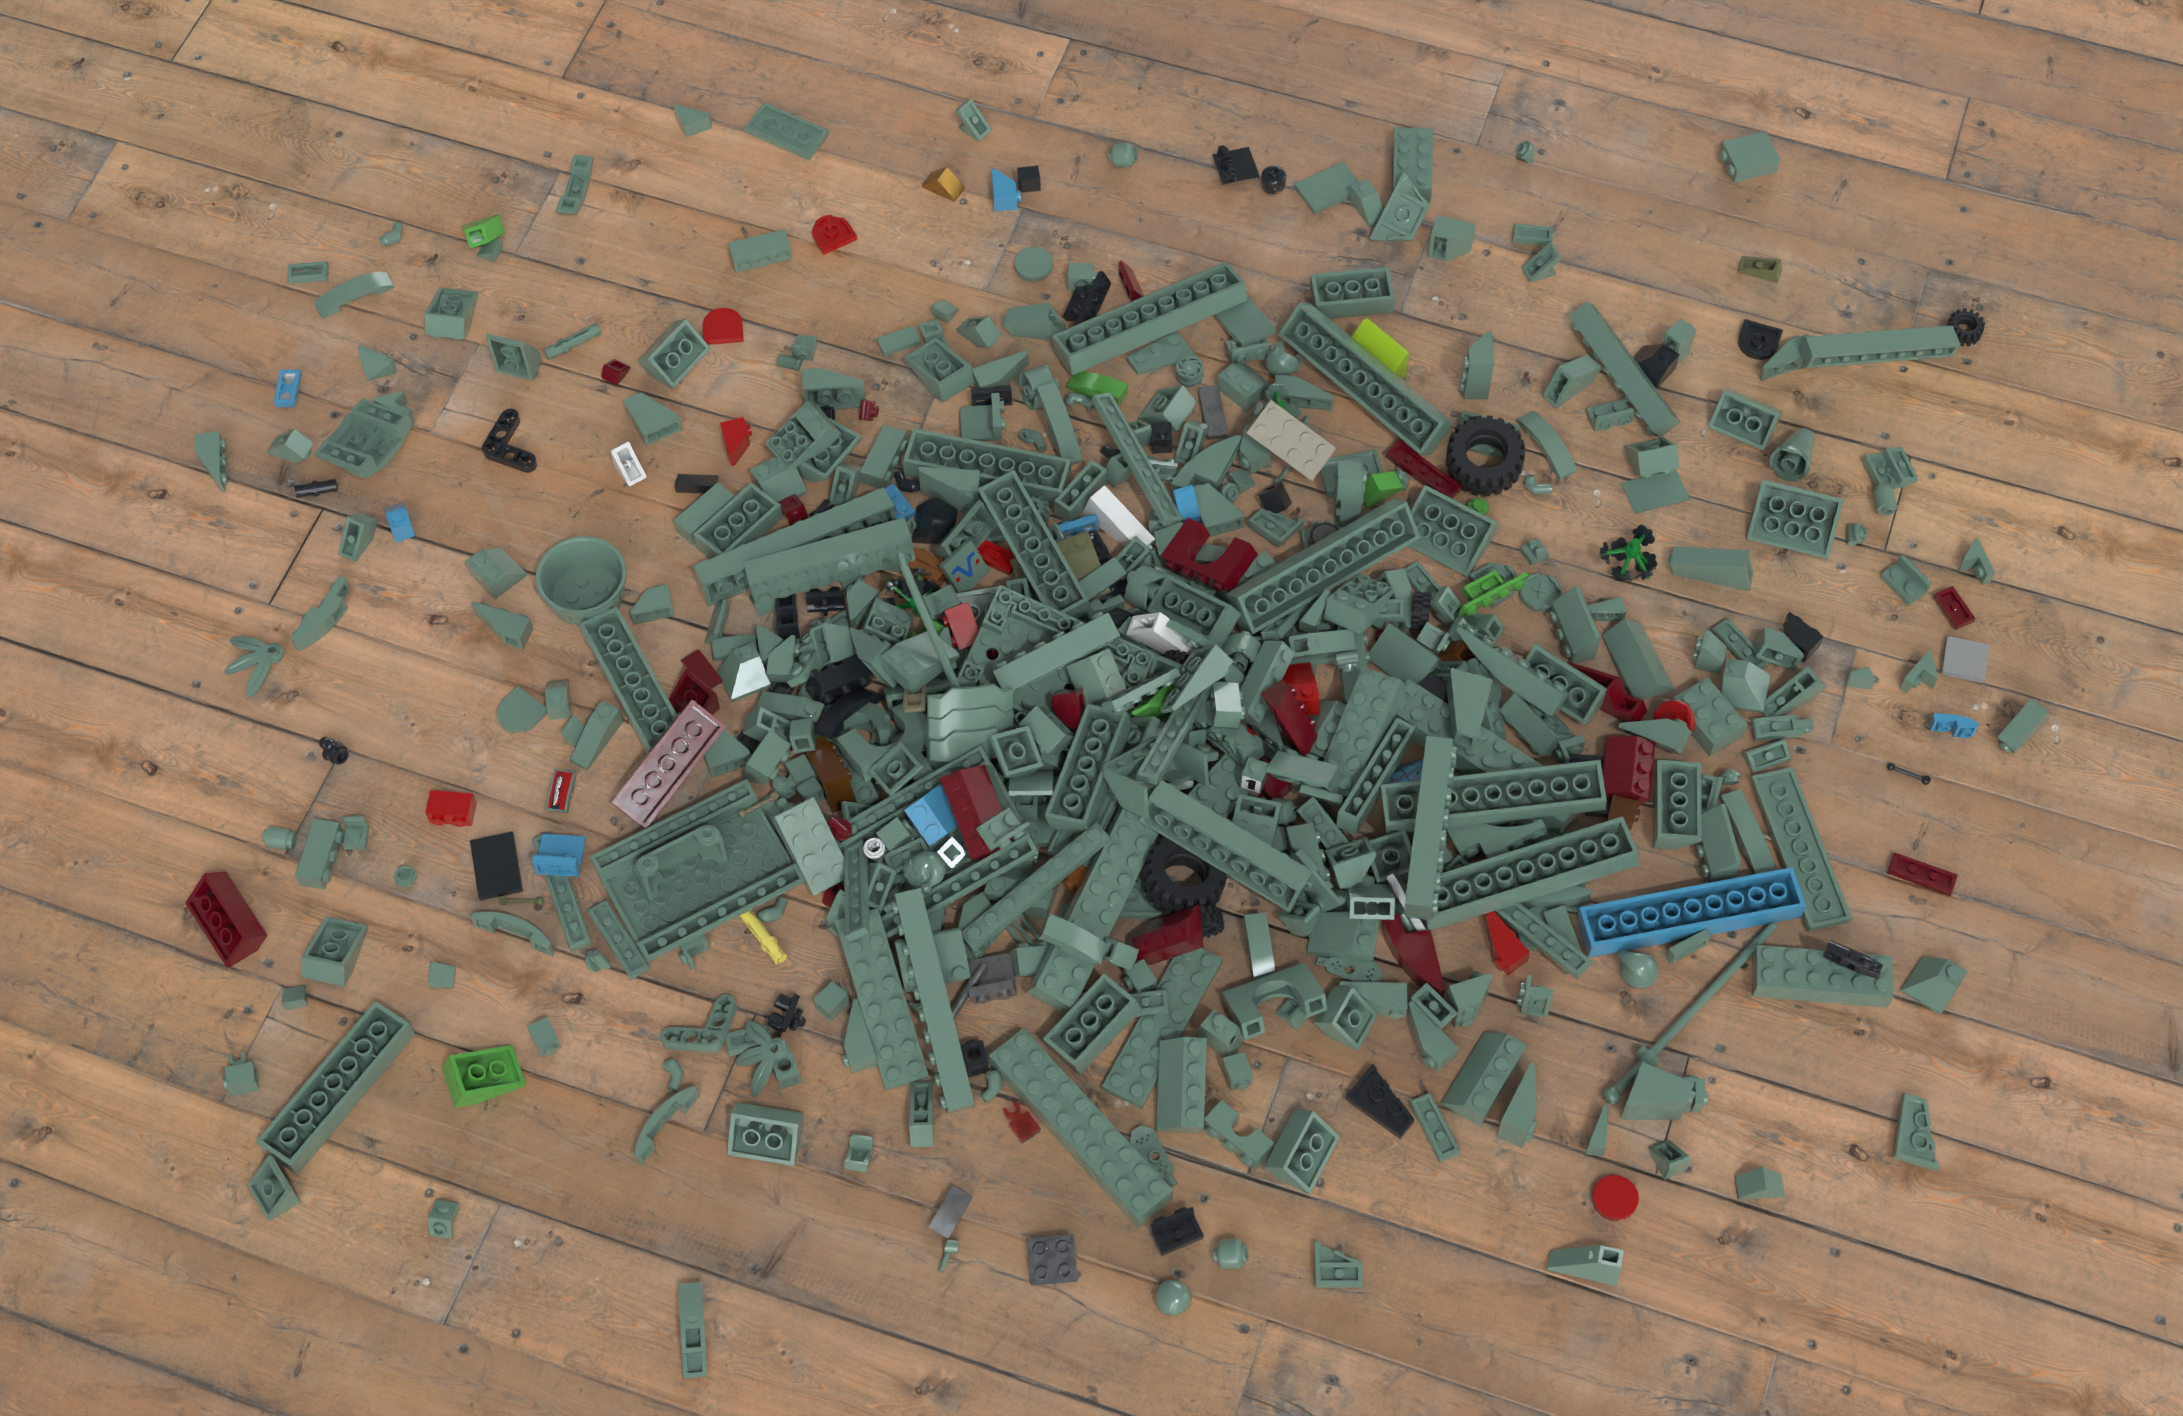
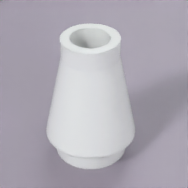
(874, 849)

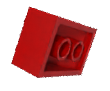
(1304, 682)

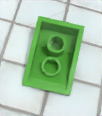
(482, 1075)

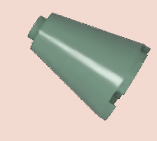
(1793, 456)

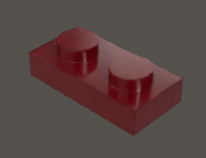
(1954, 607)

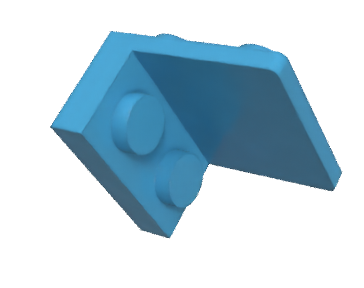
(559, 855)

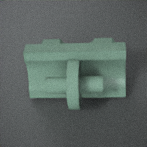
(1165, 469)

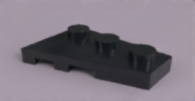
(1379, 1103)

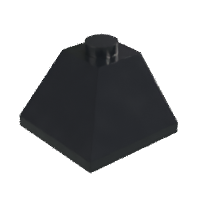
(1657, 362)

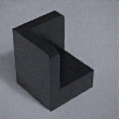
(1275, 498)

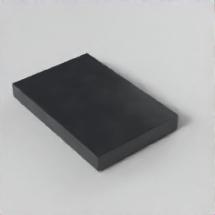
(496, 866)

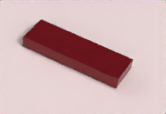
(1922, 874)

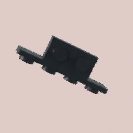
(1087, 300)

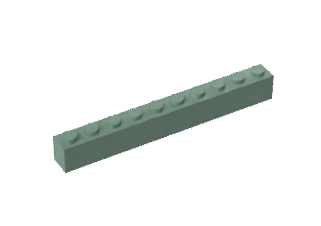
(934, 1001)

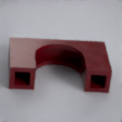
(1220, 574)

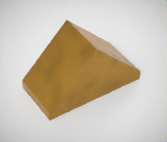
(944, 183)

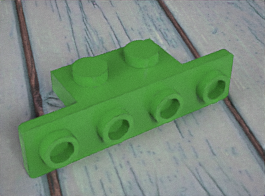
(1487, 589)

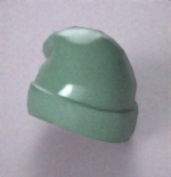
(924, 870)
(1637, 969)

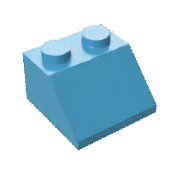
(932, 815)

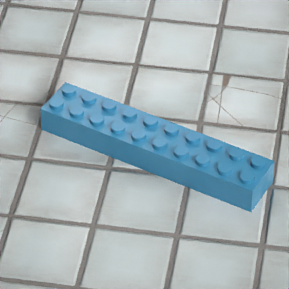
(1689, 910)

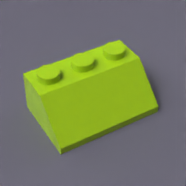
(1382, 347)

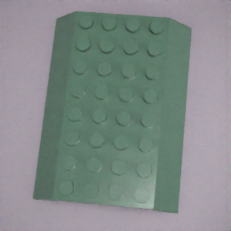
(966, 874)
(697, 892)

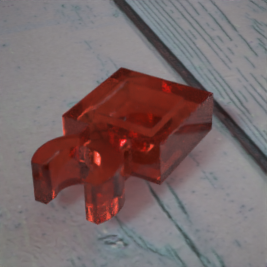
(1023, 1124)

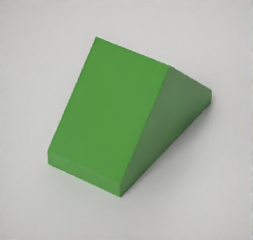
(1380, 487)

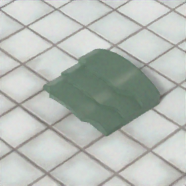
(366, 439)
(966, 720)

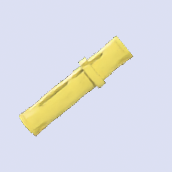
(767, 942)

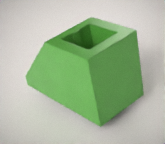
(483, 230)

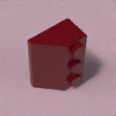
(1291, 716)
(1628, 767)
(1169, 936)

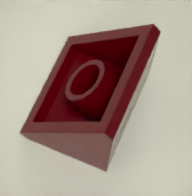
(692, 688)

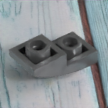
(950, 1211)

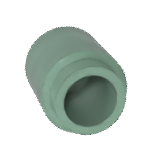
(1884, 499)
(279, 838)

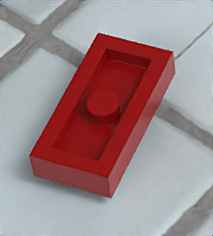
(996, 557)

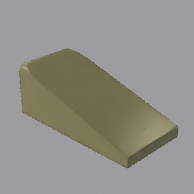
(1762, 268)

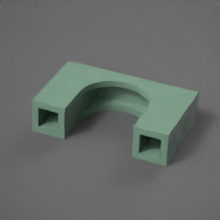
(864, 755)
(1292, 983)

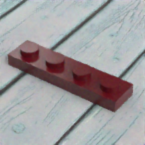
(1422, 470)

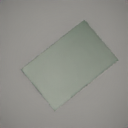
(1655, 491)

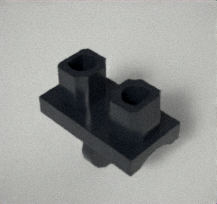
(825, 601)
(787, 1005)

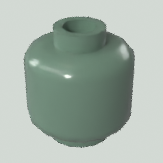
(1123, 155)
(1288, 812)
(1231, 1253)

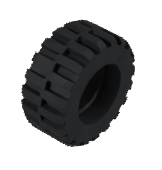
(1489, 432)
(1174, 897)

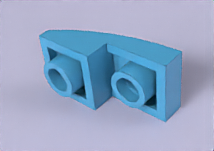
(1959, 725)

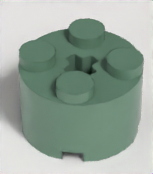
(1031, 380)
(1143, 586)
(1242, 650)

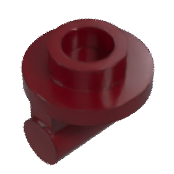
(868, 410)
(840, 829)

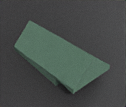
(1636, 660)

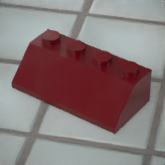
(973, 804)
(225, 918)

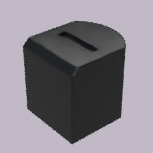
(1029, 179)

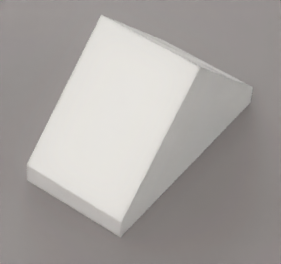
(627, 464)

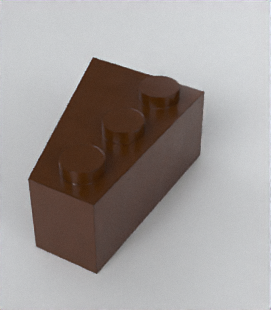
(831, 773)

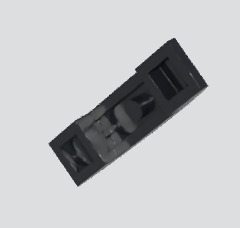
(833, 719)

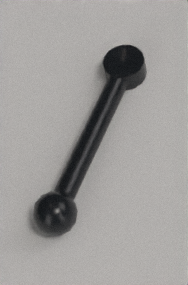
(1924, 779)

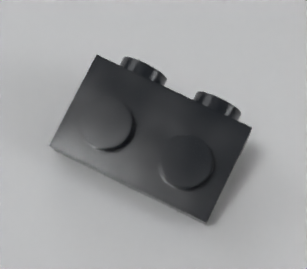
(1175, 1230)

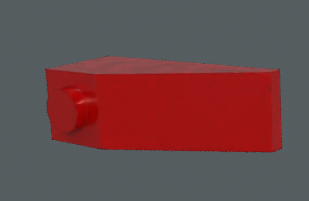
(1505, 947)

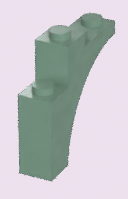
(1493, 839)

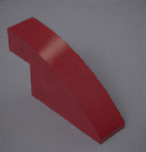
(1616, 701)
(1414, 954)

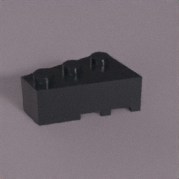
(838, 680)

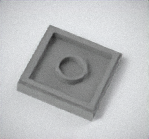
(1965, 659)

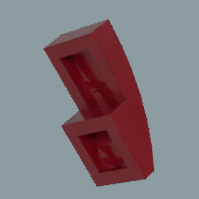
(702, 669)

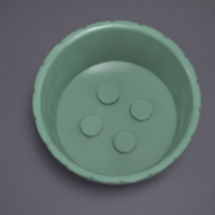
(581, 578)

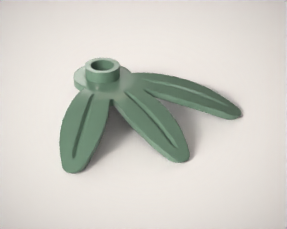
(261, 656)
(765, 1053)

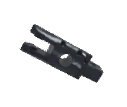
(1852, 959)

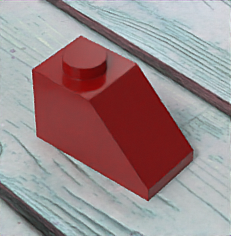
(736, 438)

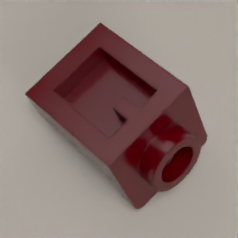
(793, 509)

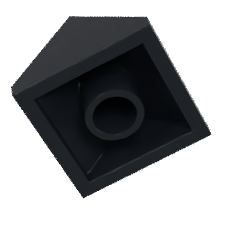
(933, 521)

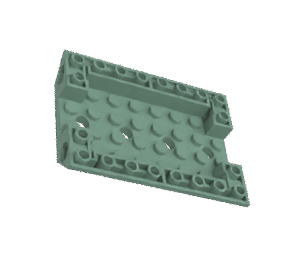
(1018, 624)

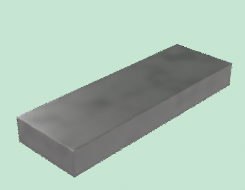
(1213, 412)
(1400, 889)

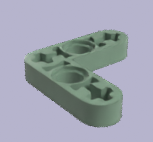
(709, 1033)

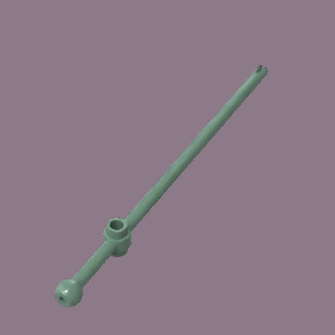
(929, 625)
(1612, 1094)

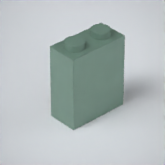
(1749, 156)
(1371, 901)

